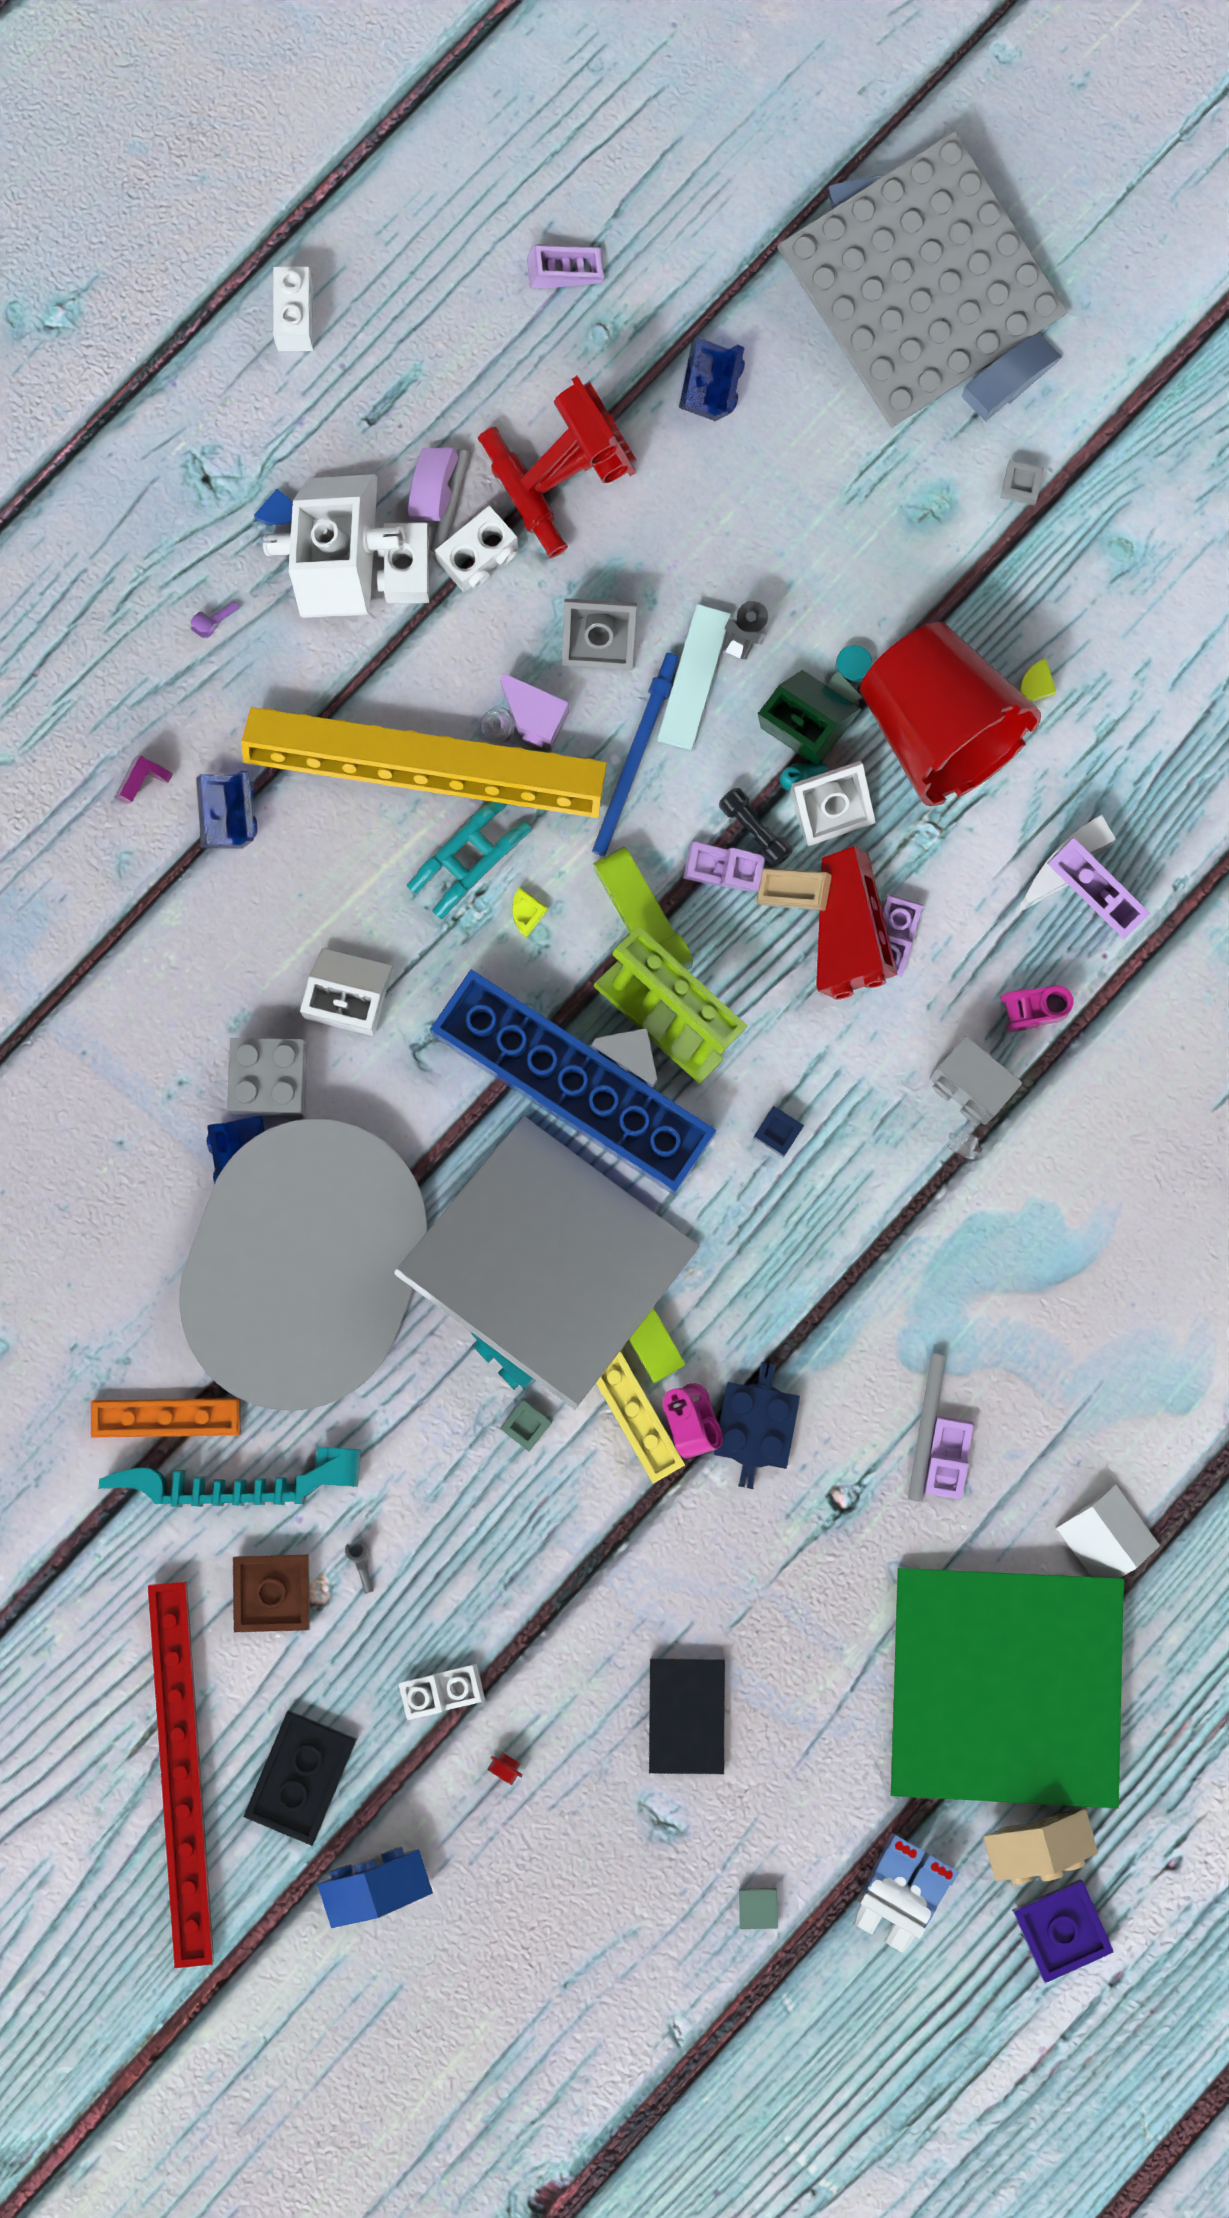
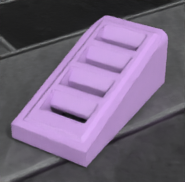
(552, 278)

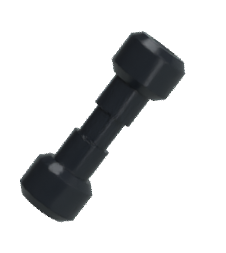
(774, 848)

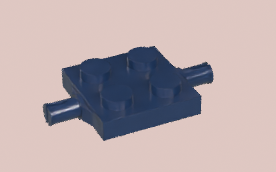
(757, 1425)

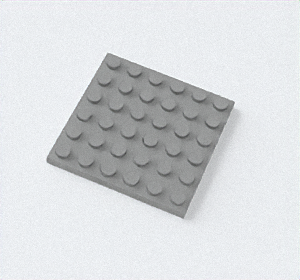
(922, 279)

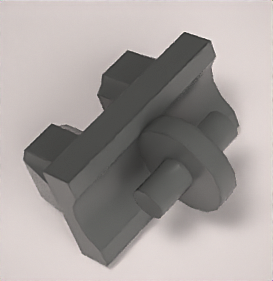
(745, 630)

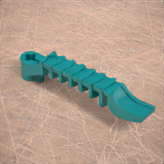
(332, 1467)

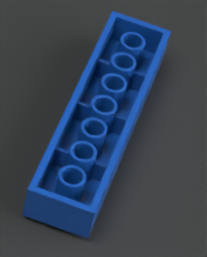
(572, 1082)

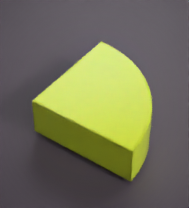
(1038, 682)
(527, 912)

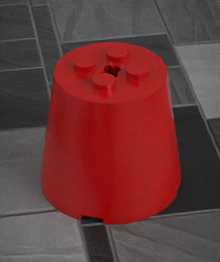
(946, 712)

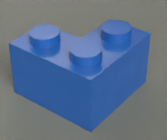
(374, 1887)

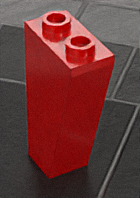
(852, 929)

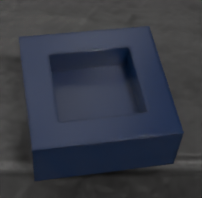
(778, 1131)

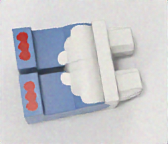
(903, 1904)

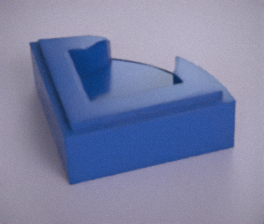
(276, 510)

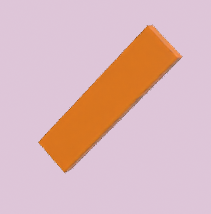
(165, 1417)

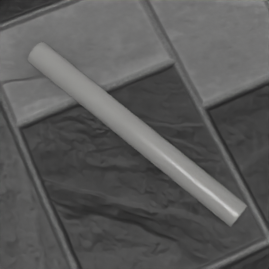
(926, 1427)

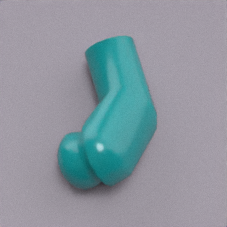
(800, 772)

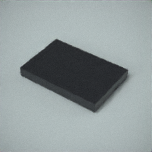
(686, 1716)
(300, 1777)

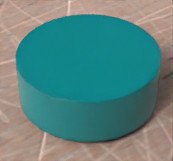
(853, 663)

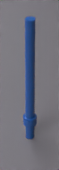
(659, 690)

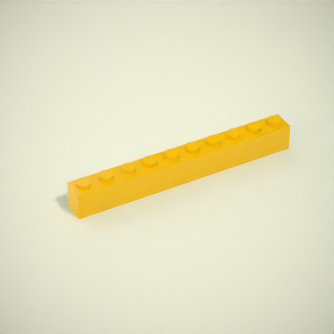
(423, 762)

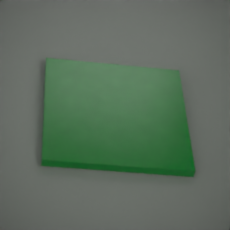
(1007, 1687)

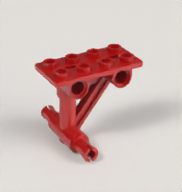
(587, 443)

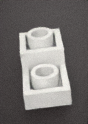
(441, 1691)

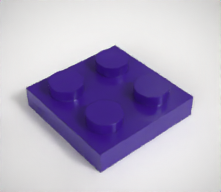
(1062, 1931)

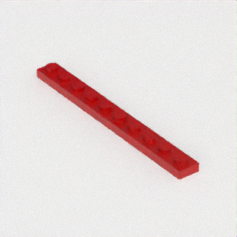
(180, 1775)

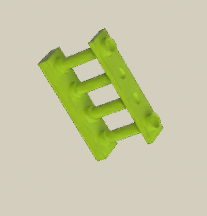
(681, 993)

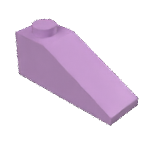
(1098, 887)

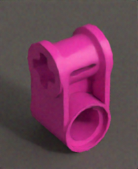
(1034, 1008)
(692, 1423)

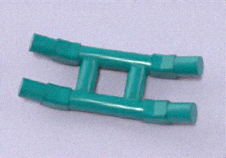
(465, 877)

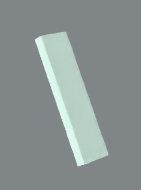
(694, 677)

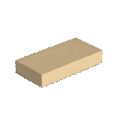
(794, 889)

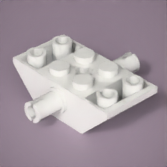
(333, 545)

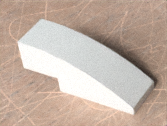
(1093, 836)

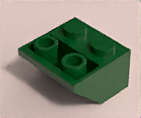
(807, 716)

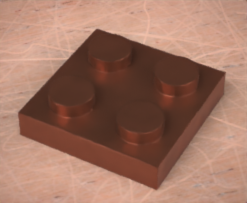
(271, 1593)

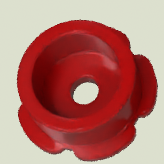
(505, 1768)

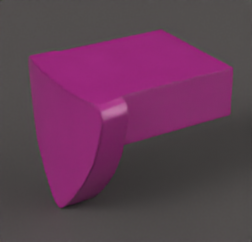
(135, 776)

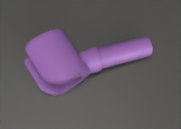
(205, 626)

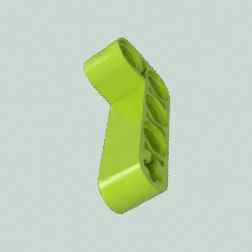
(637, 903)

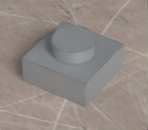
(1022, 482)

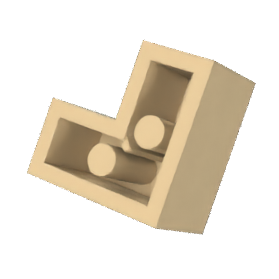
(1041, 1847)

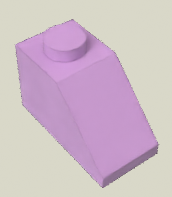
(535, 712)

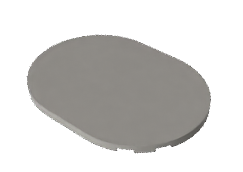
(297, 1264)

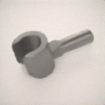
(361, 1566)

